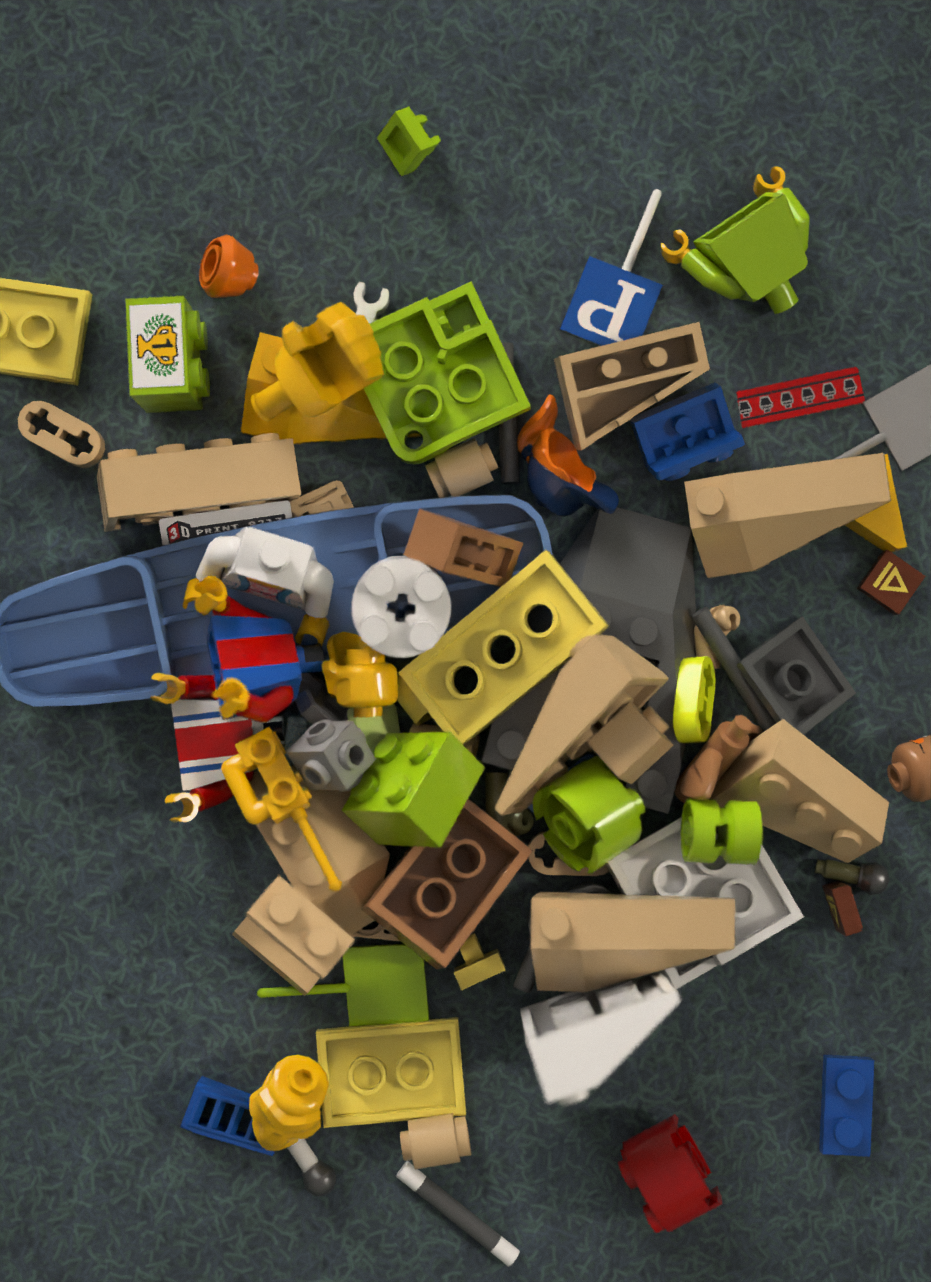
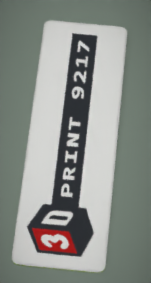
(211, 522)

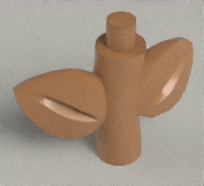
(715, 758)

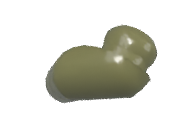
(515, 823)

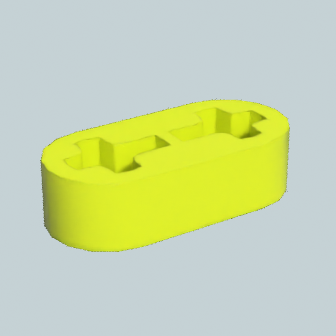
(694, 699)

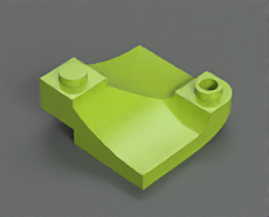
(442, 375)

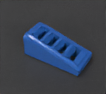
(211, 1127)

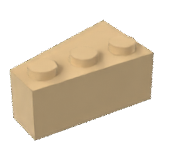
(805, 794)

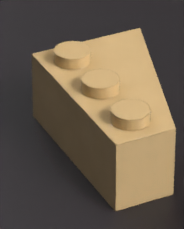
(623, 378)

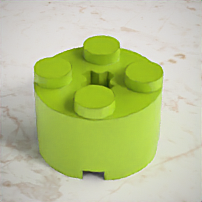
(589, 815)

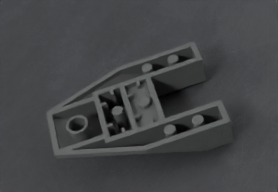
(644, 588)

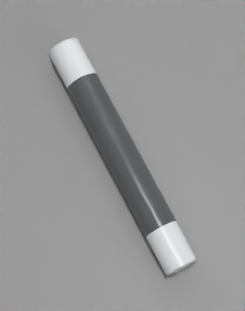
(458, 1214)

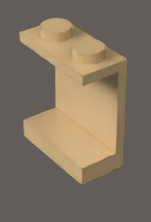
(292, 936)

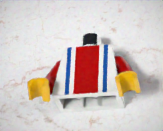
(205, 741)

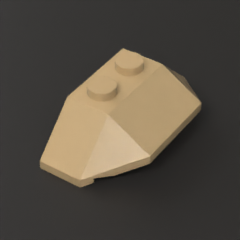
(350, 851)

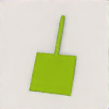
(380, 985)

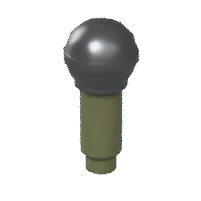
(868, 877)

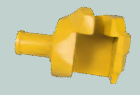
(321, 364)

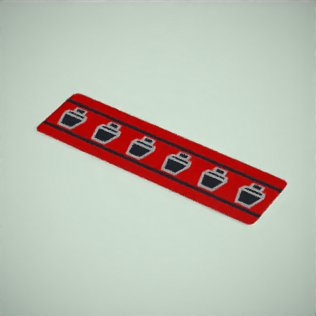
(800, 397)

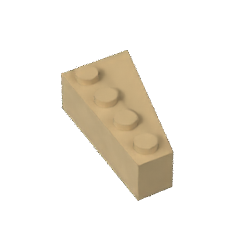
(196, 479)

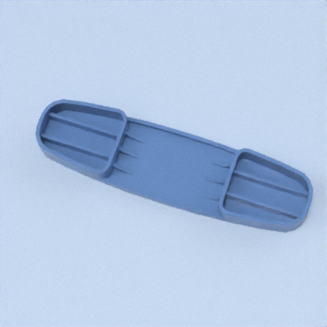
(123, 620)

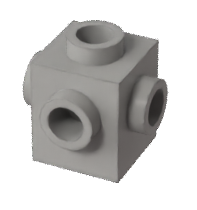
(331, 755)

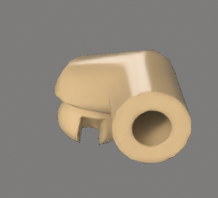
(728, 619)

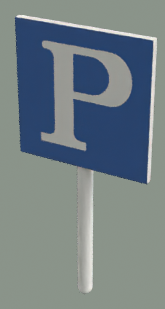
(611, 300)

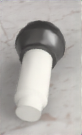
(317, 1176)

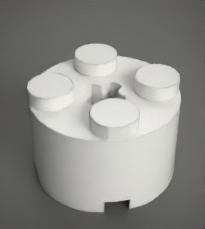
(418, 628)

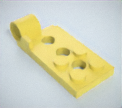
(428, 684)

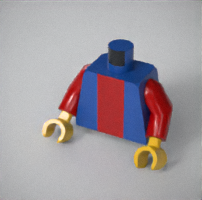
(252, 656)

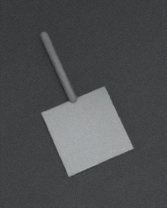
(902, 420)

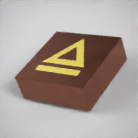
(891, 582)
(843, 908)

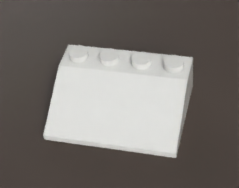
(588, 1034)

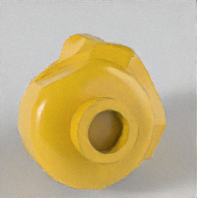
(359, 675)
(288, 1102)

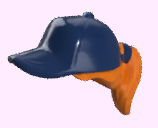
(555, 469)

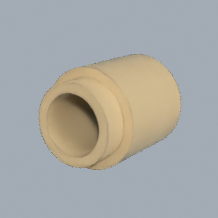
(462, 469)
(435, 1140)

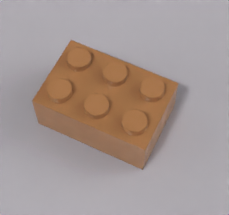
(444, 892)

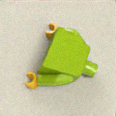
(752, 249)

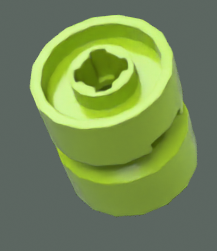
(738, 831)

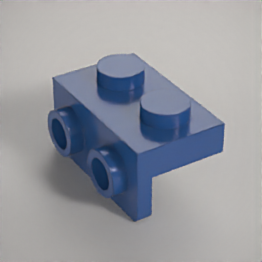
(686, 433)

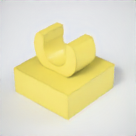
(477, 965)

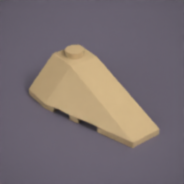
(765, 513)
(583, 699)
(610, 938)

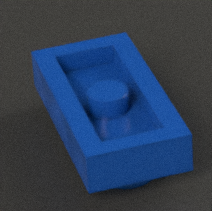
(846, 1105)

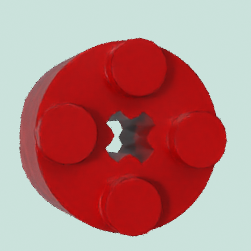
(669, 1174)

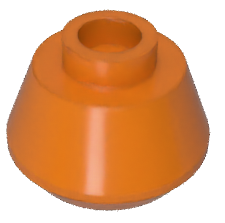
(227, 268)

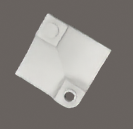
(759, 892)

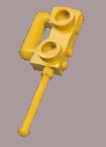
(284, 794)

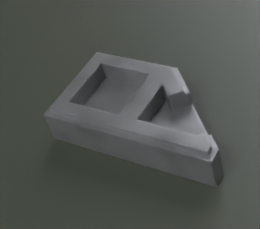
(316, 703)

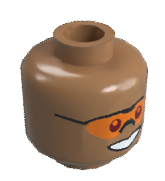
(912, 769)

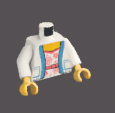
(272, 570)

